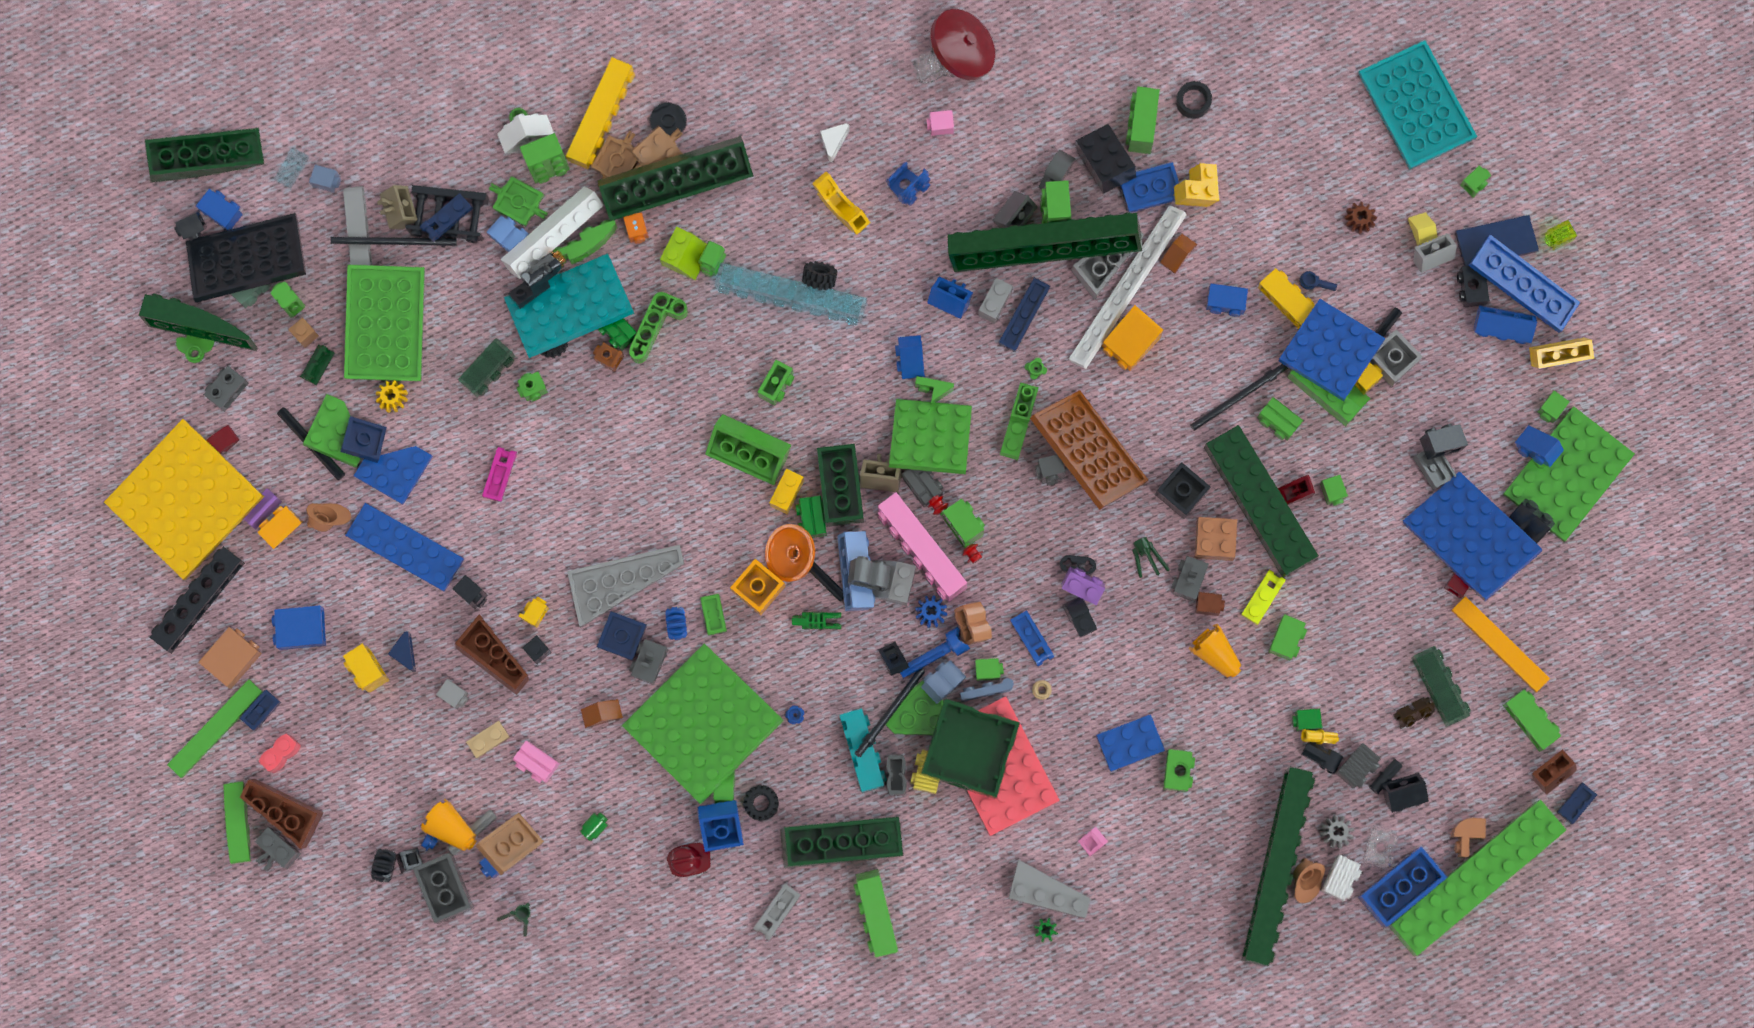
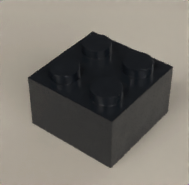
(1182, 490)

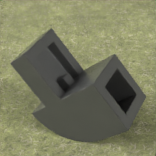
(1057, 168)

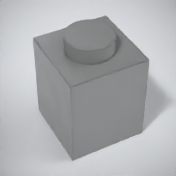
(453, 694)

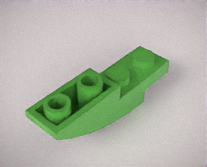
(591, 241)
(1019, 421)

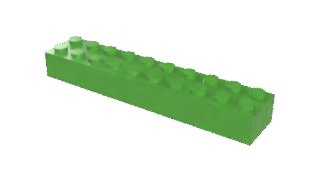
(1477, 877)

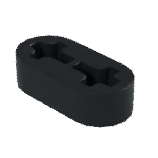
(1078, 560)

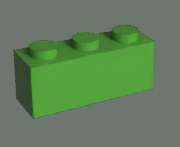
(1532, 720)

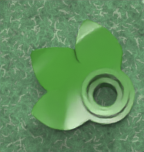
(191, 344)

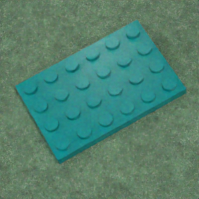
(1417, 104)
(572, 306)

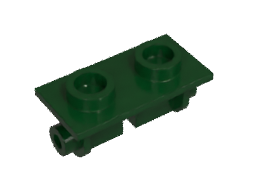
(317, 364)

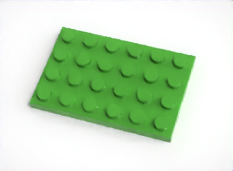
(384, 323)
(1576, 477)

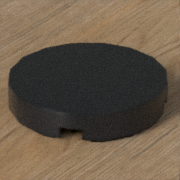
(671, 123)

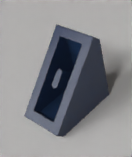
(403, 651)

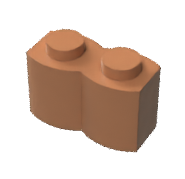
(973, 623)

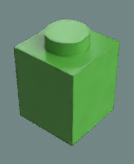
(1553, 407)
(1334, 490)
(988, 669)

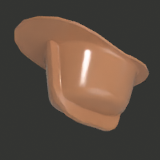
(325, 516)
(1308, 880)

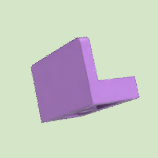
(262, 509)

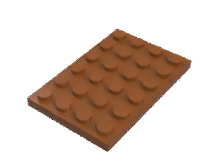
(1089, 449)

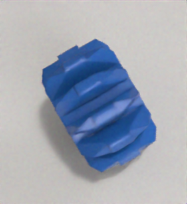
(932, 618)
(676, 623)

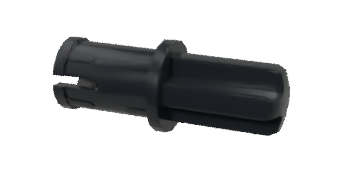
(1385, 776)

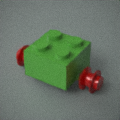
(962, 524)

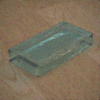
(291, 168)

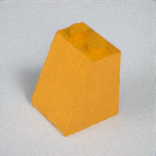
(1132, 338)

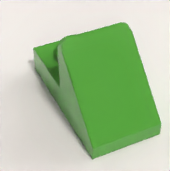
(939, 388)

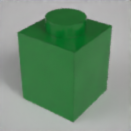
(1307, 719)

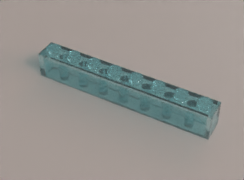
(790, 293)

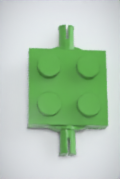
(518, 201)

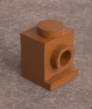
(611, 362)

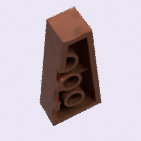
(491, 655)
(286, 813)

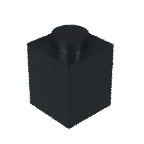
(536, 649)

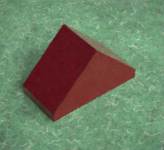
(1297, 490)

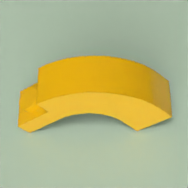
(839, 204)

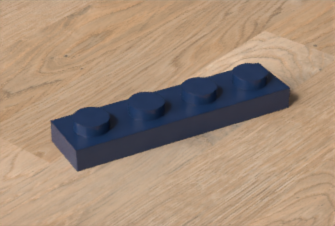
(1024, 315)

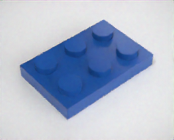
(1150, 188)
(1130, 743)

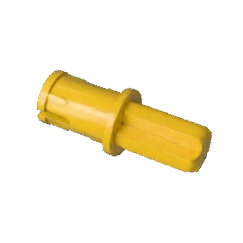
(1319, 736)

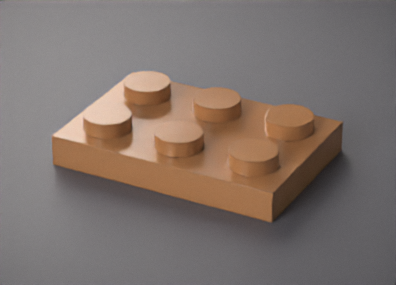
(509, 843)

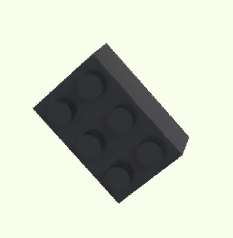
(1105, 158)

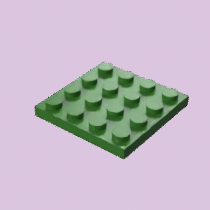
(930, 436)

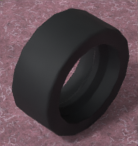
(1194, 85)

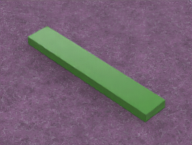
(214, 729)

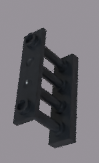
(442, 195)

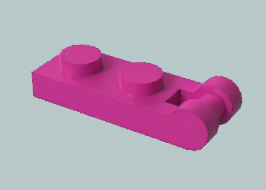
(499, 475)

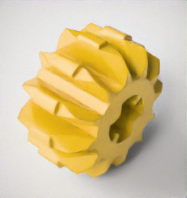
(399, 394)

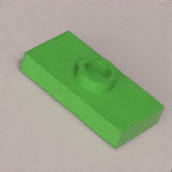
(713, 614)

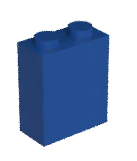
(299, 627)

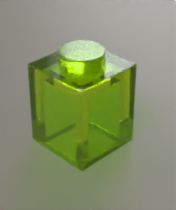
(1560, 235)

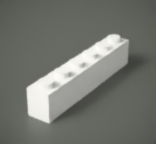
(552, 231)

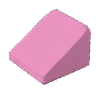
(1092, 841)

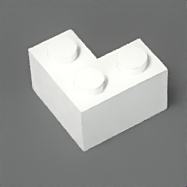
(523, 131)

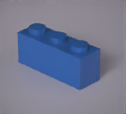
(1505, 324)

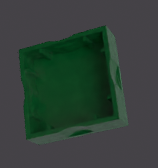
(969, 748)

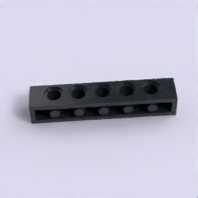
(207, 597)

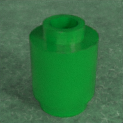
(594, 826)

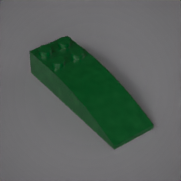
(203, 154)
(191, 321)
(841, 842)

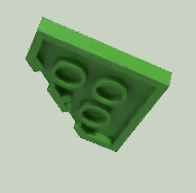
(329, 430)
(916, 714)

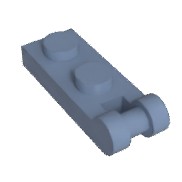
(987, 689)

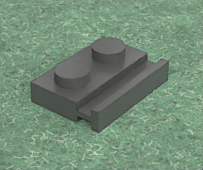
(1435, 470)

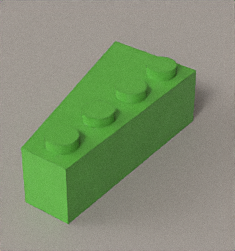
(876, 912)

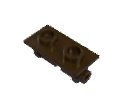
(1422, 709)

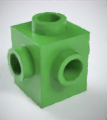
(538, 387)

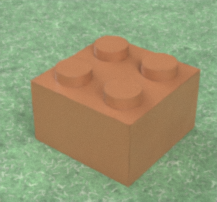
(1215, 538)

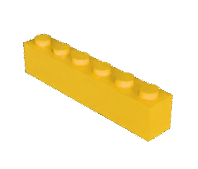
(600, 112)

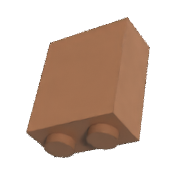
(230, 657)

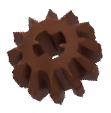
(1364, 224)

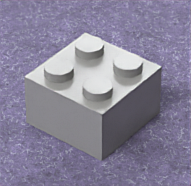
(1395, 357)

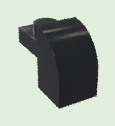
(1079, 615)

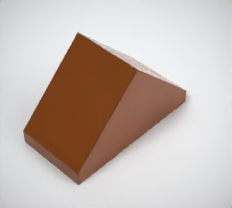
(1178, 253)
(601, 713)

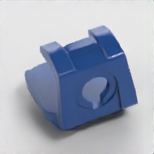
(918, 183)

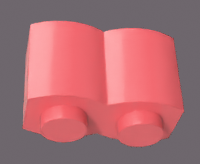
(276, 757)

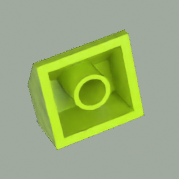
(683, 253)

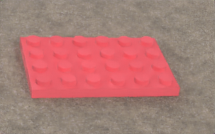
(1024, 784)

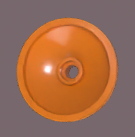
(782, 550)

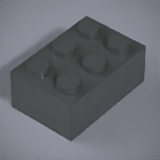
(443, 888)

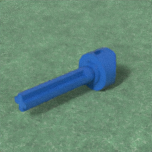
(953, 644)

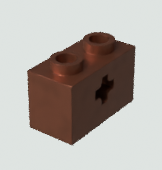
(1554, 772)

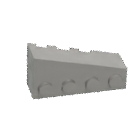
(1097, 271)
(1043, 891)

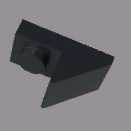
(893, 658)

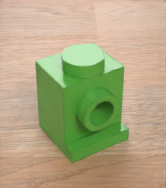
(1476, 181)

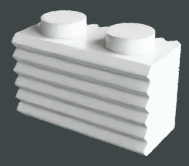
(1341, 877)

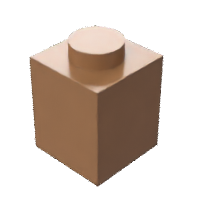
(303, 332)

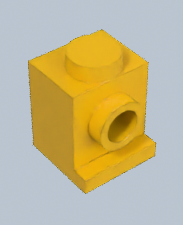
(534, 611)

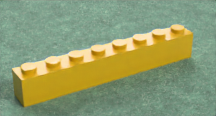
(1297, 308)

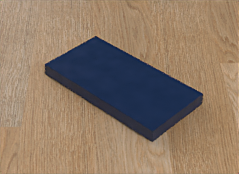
(1513, 233)

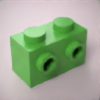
(776, 382)

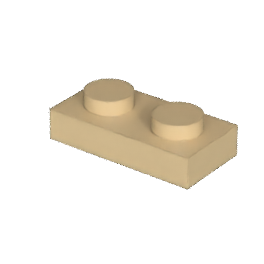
(488, 739)

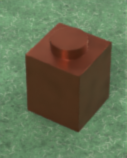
(1209, 604)

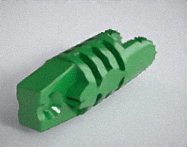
(816, 620)

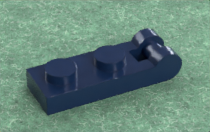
(446, 217)

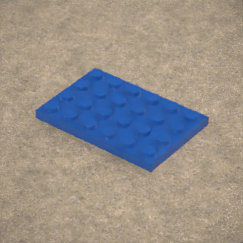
(1472, 536)

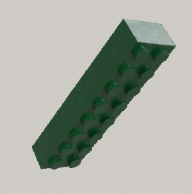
(675, 178)
(1261, 501)

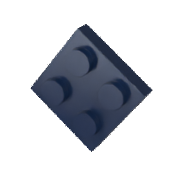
(363, 439)
(621, 636)

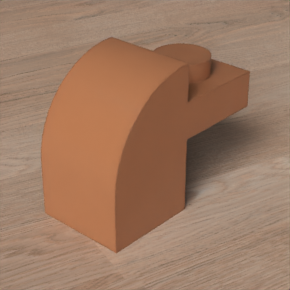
(1465, 830)

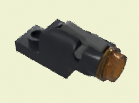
(536, 278)

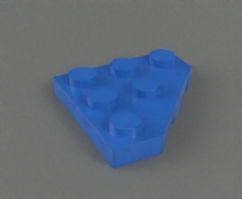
(395, 472)

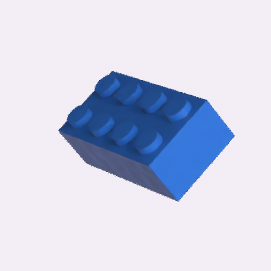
(1402, 887)

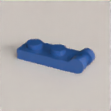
(1031, 637)

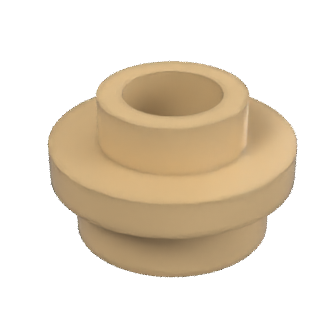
(1041, 683)

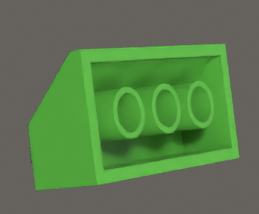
(1344, 410)
(747, 449)

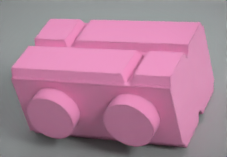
(536, 762)

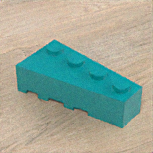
(867, 766)

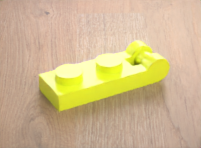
(1263, 598)

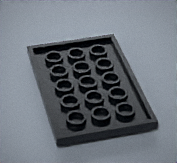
(245, 257)

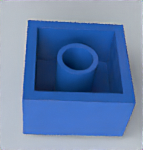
(720, 825)

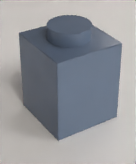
(325, 179)

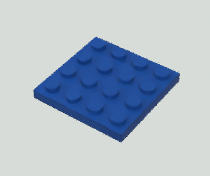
(1331, 349)

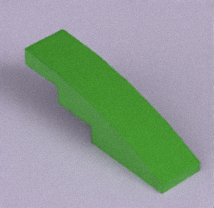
(236, 823)

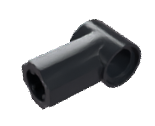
(1324, 758)

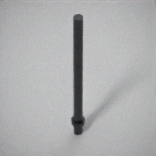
(394, 241)

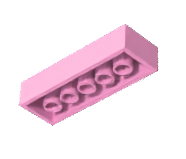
(922, 547)

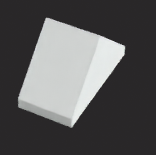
(833, 139)

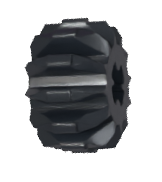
(383, 865)

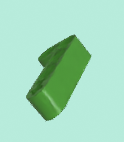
(654, 328)

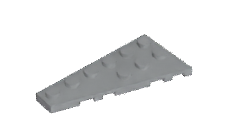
(612, 582)

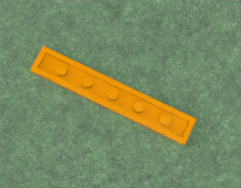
(1500, 644)

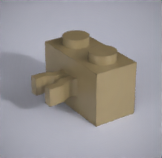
(397, 207)
(879, 476)

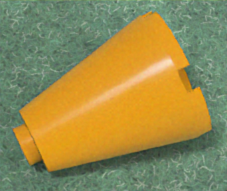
(1216, 651)
(449, 826)

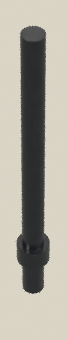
(1269, 376)
(869, 739)

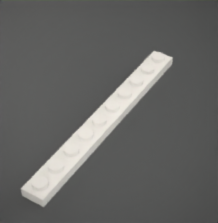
(1127, 287)

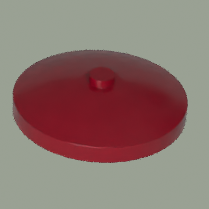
(962, 44)

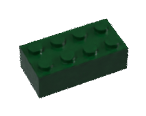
(840, 485)

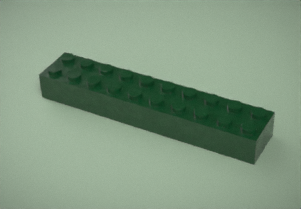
(1045, 242)
(1277, 867)

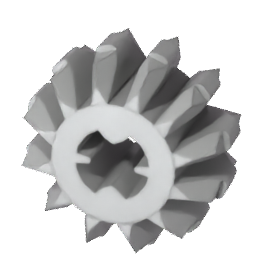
(1337, 824)

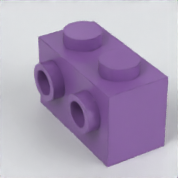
(1083, 585)

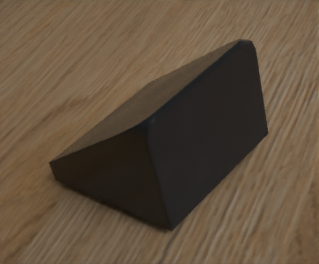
(408, 860)

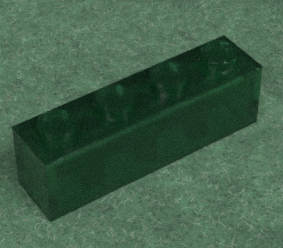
(1441, 686)

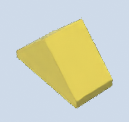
(1423, 228)

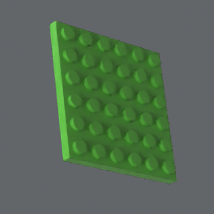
(702, 723)

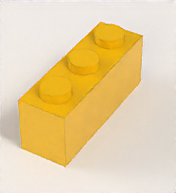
(1561, 352)

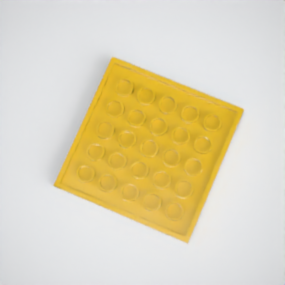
(184, 499)

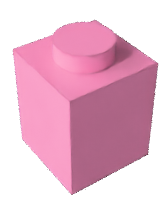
(941, 123)

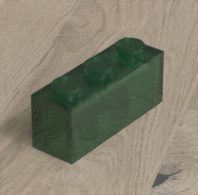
(487, 368)

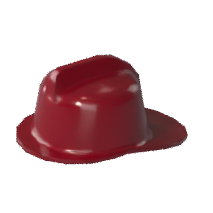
(688, 860)

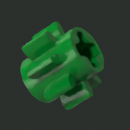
(1047, 924)

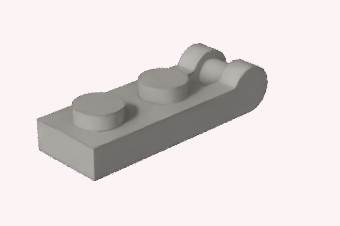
(777, 911)

